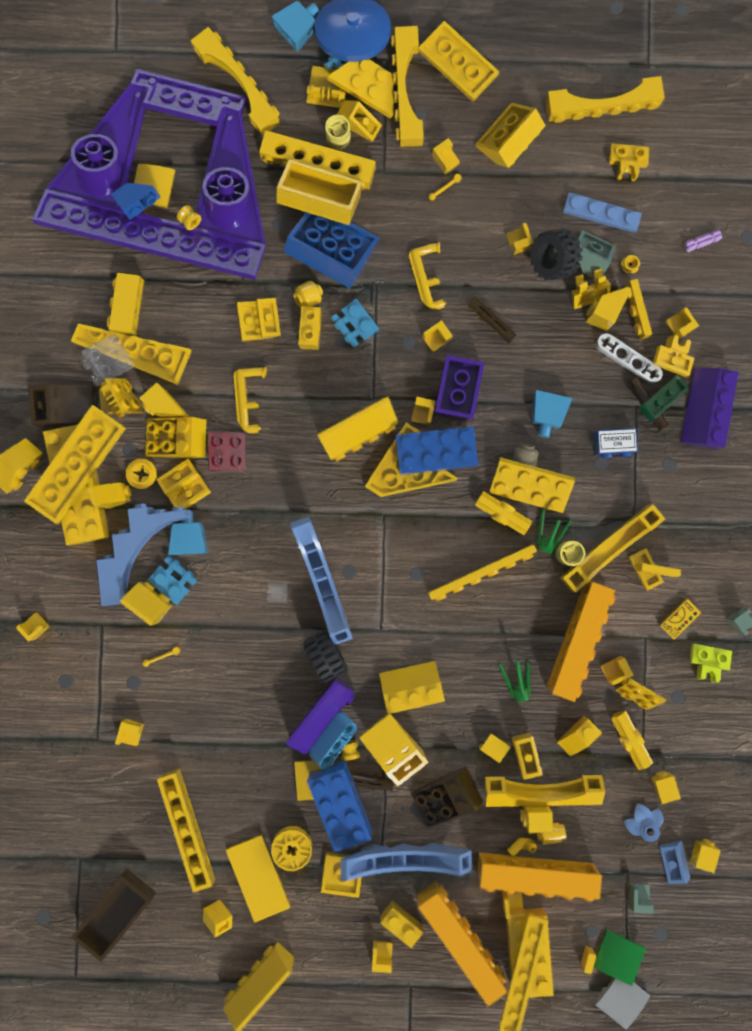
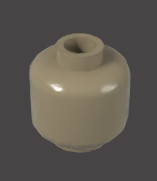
(526, 454)

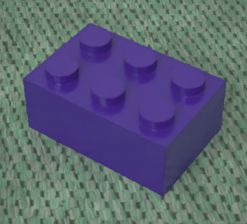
(459, 388)

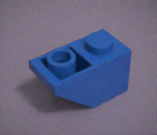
(135, 198)

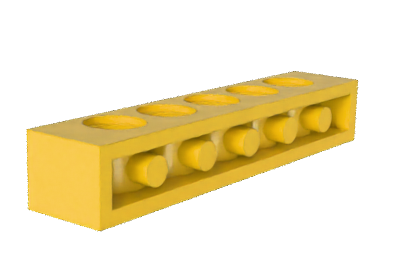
(273, 142)
(186, 830)

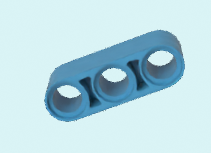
(332, 740)

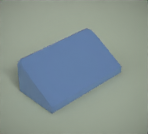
(675, 862)

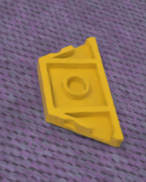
(367, 83)

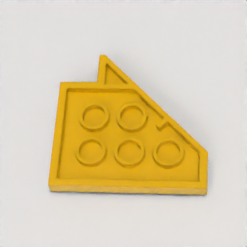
(387, 478)

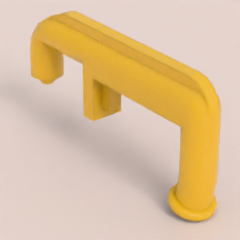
(420, 276)
(242, 404)

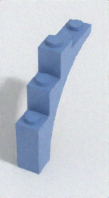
(116, 568)
(322, 580)
(406, 857)

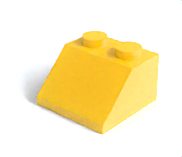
(607, 309)
(160, 403)
(146, 603)

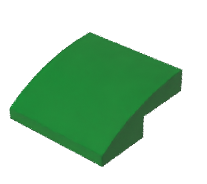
(619, 957)

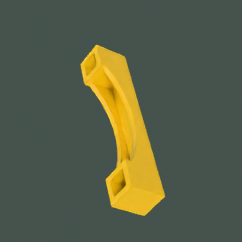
(210, 49)
(563, 105)
(410, 127)
(612, 546)
(582, 791)

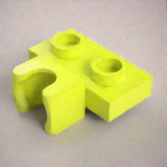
(710, 661)

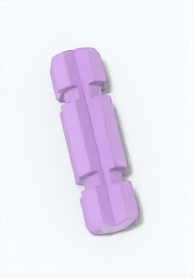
(703, 240)

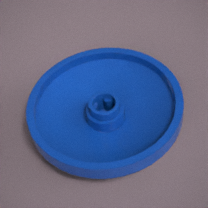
(352, 29)

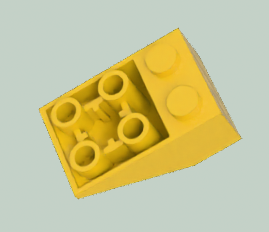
(176, 437)
(394, 749)

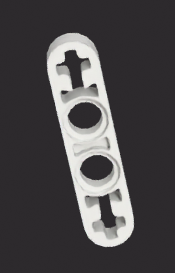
(630, 356)

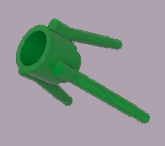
(547, 543)
(521, 690)

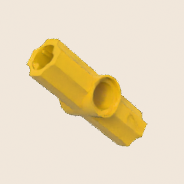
(503, 513)
(631, 740)

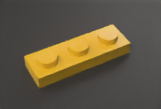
(638, 310)

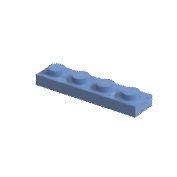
(602, 212)

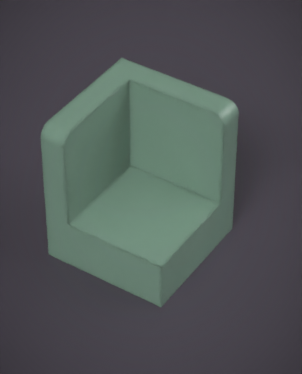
(740, 621)
(640, 898)

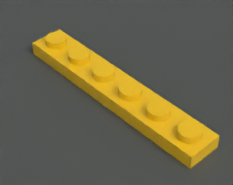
(475, 576)
(523, 973)

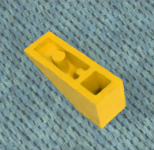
(110, 495)

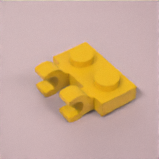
(585, 293)

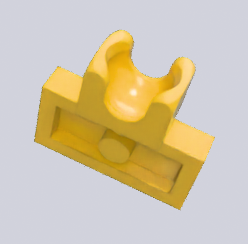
(629, 159)
(674, 356)

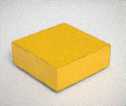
(588, 960)

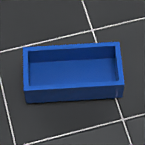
(436, 450)
(339, 806)

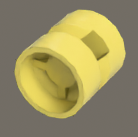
(338, 131)
(570, 553)

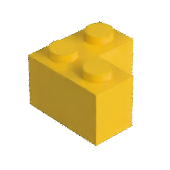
(16, 463)

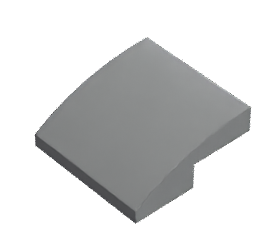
(622, 1002)

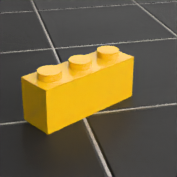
(125, 304)

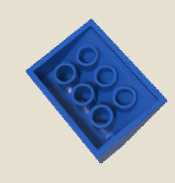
(331, 247)

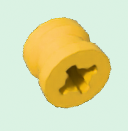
(188, 217)
(350, 751)

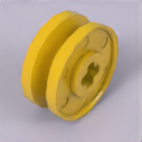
(289, 859)

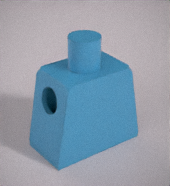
(296, 23)
(549, 411)
(187, 538)

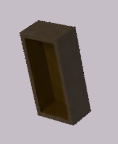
(113, 915)

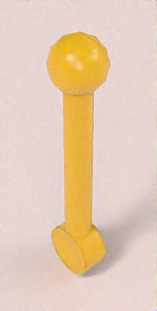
(457, 178)
(175, 651)

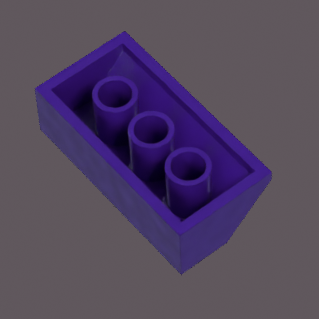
(709, 407)
(320, 715)

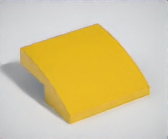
(160, 178)
(258, 319)
(183, 485)

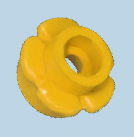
(630, 259)

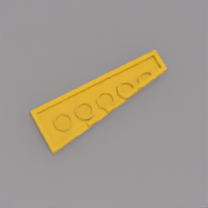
(150, 356)

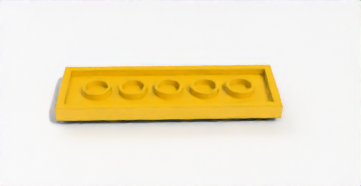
(75, 464)

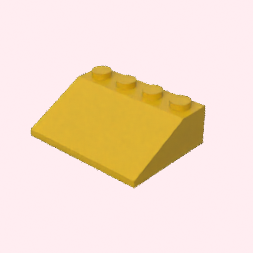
(359, 429)

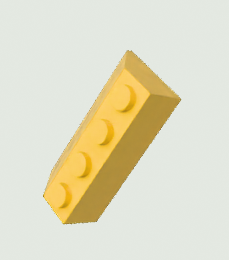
(258, 985)

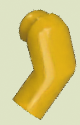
(522, 844)

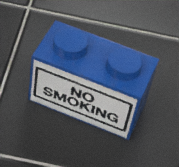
(615, 442)

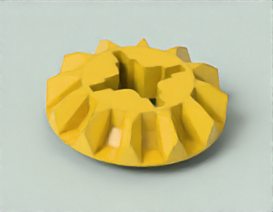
(134, 479)

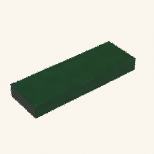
(664, 398)

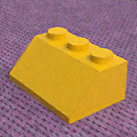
(511, 134)
(411, 687)

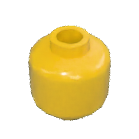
(308, 294)

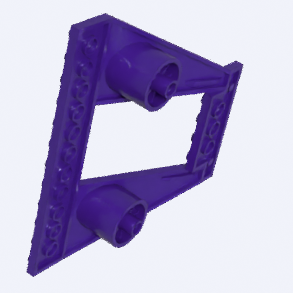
(229, 229)

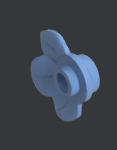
(643, 820)

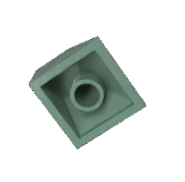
(596, 254)

